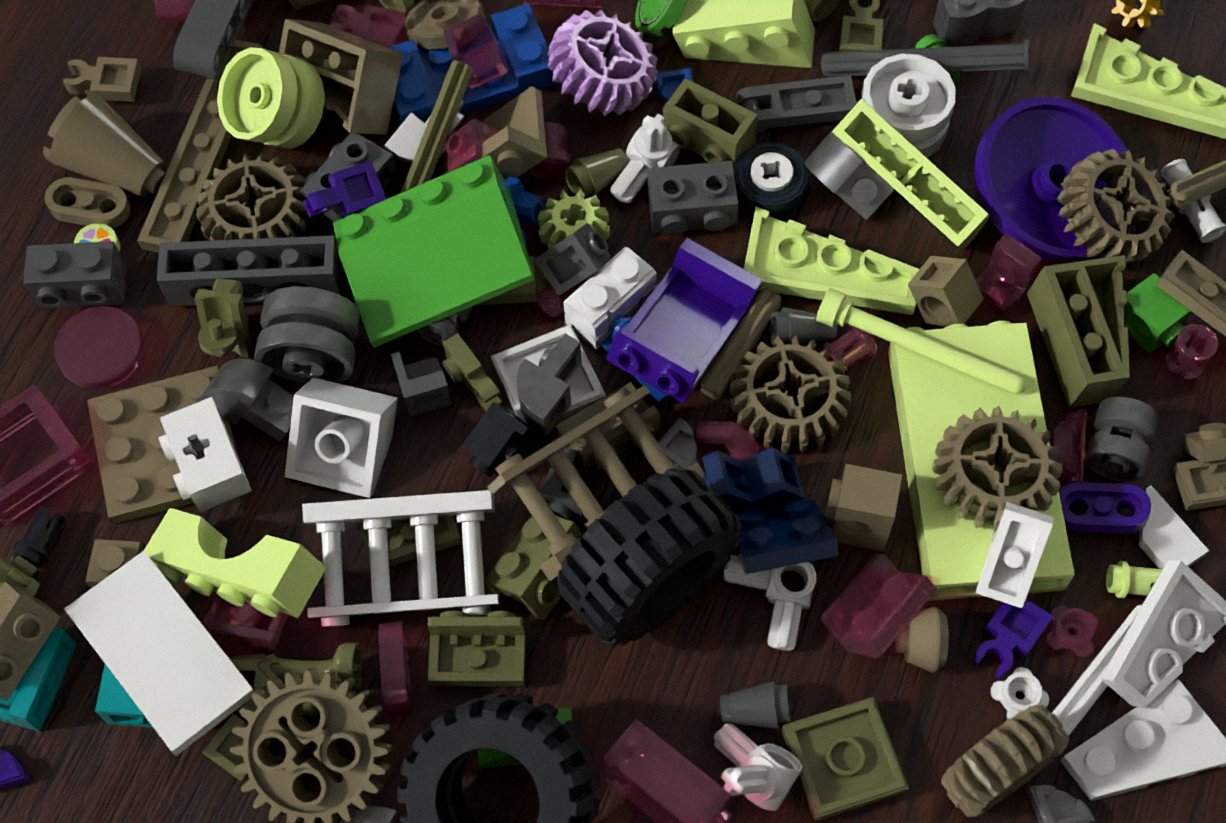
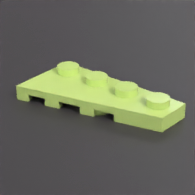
(1136, 83)
(809, 264)

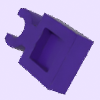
(1015, 631)

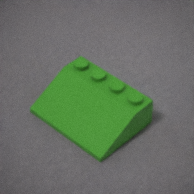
(433, 250)

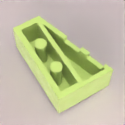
(747, 31)

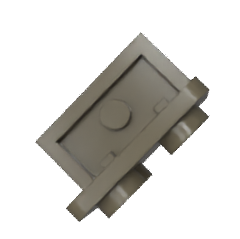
(521, 134)

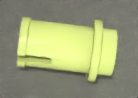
(1130, 580)

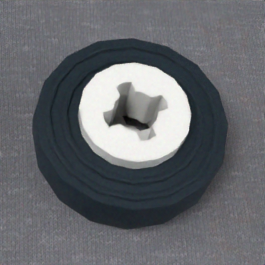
(776, 193)

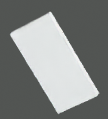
(160, 652)

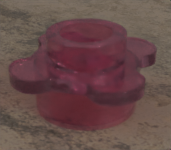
(1084, 624)

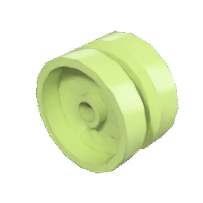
(270, 98)

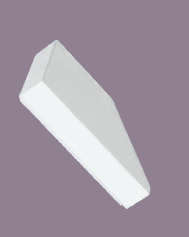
(1167, 535)

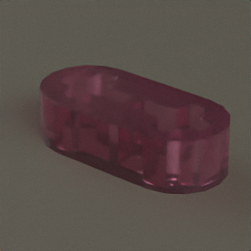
(394, 666)

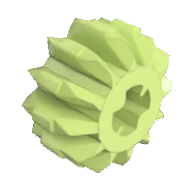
(568, 215)

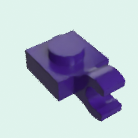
(350, 190)

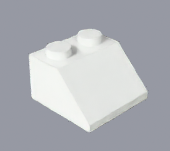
(339, 436)

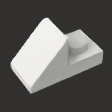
(1014, 554)

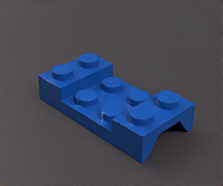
(523, 51)

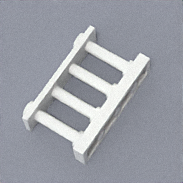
(376, 518)

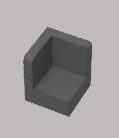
(422, 385)

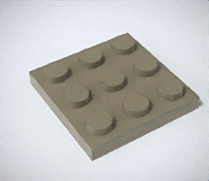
(128, 450)

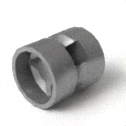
(1121, 439)

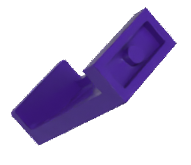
(685, 321)

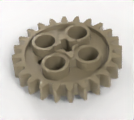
(341, 717)

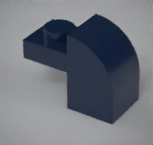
(755, 482)

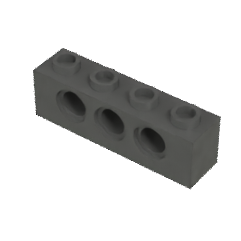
(256, 263)

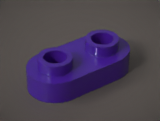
(1102, 507)

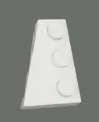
(1148, 747)

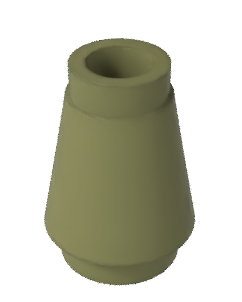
(595, 171)

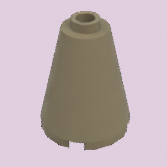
(102, 146)

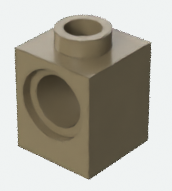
(945, 291)

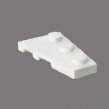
(1167, 631)

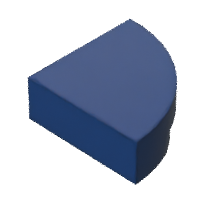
(669, 81)

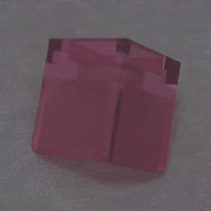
(477, 46)

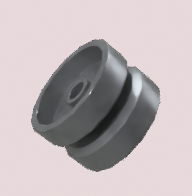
(308, 335)

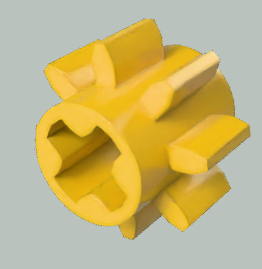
(1132, 13)

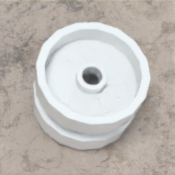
(913, 98)

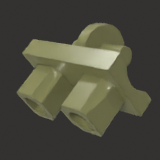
(223, 319)

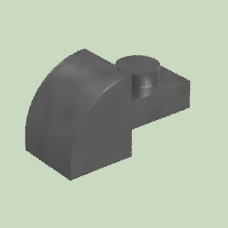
(848, 176)
(544, 388)
(245, 392)

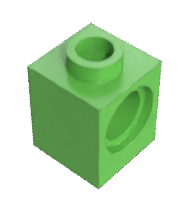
(1153, 315)

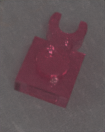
(376, 24)

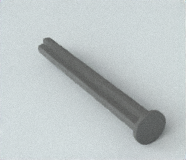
(950, 58)

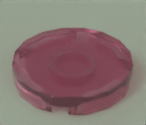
(98, 347)

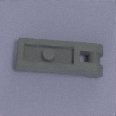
(799, 101)

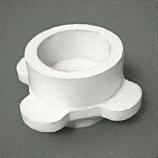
(1020, 681)

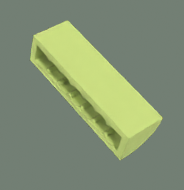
(912, 174)

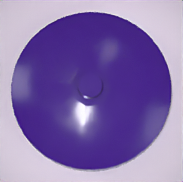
(1025, 162)

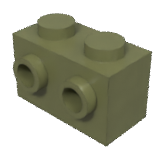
(709, 123)

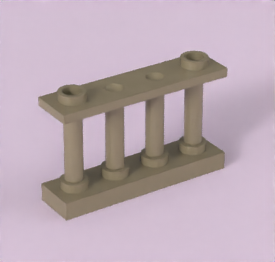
(516, 469)

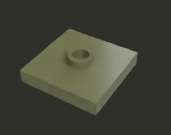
(845, 759)

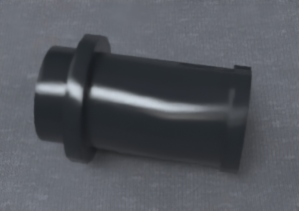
(39, 537)

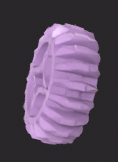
(602, 62)

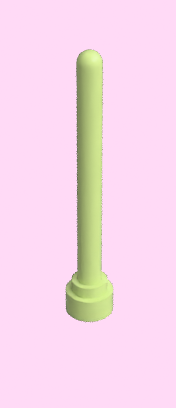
(839, 310)

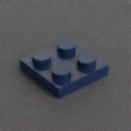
(784, 536)

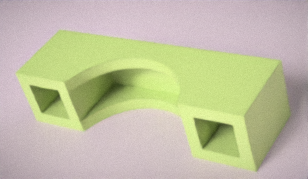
(269, 576)

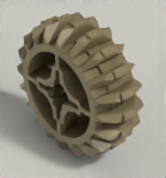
(1128, 198)
(230, 200)
(819, 383)
(1032, 464)
(1005, 760)

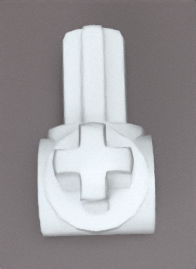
(648, 148)
(786, 603)
(762, 771)

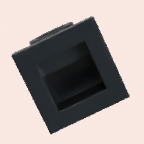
(497, 438)

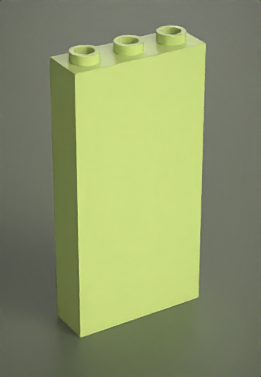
(927, 403)

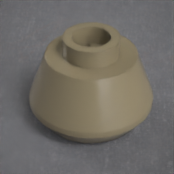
(925, 640)

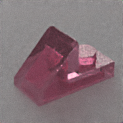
(244, 624)

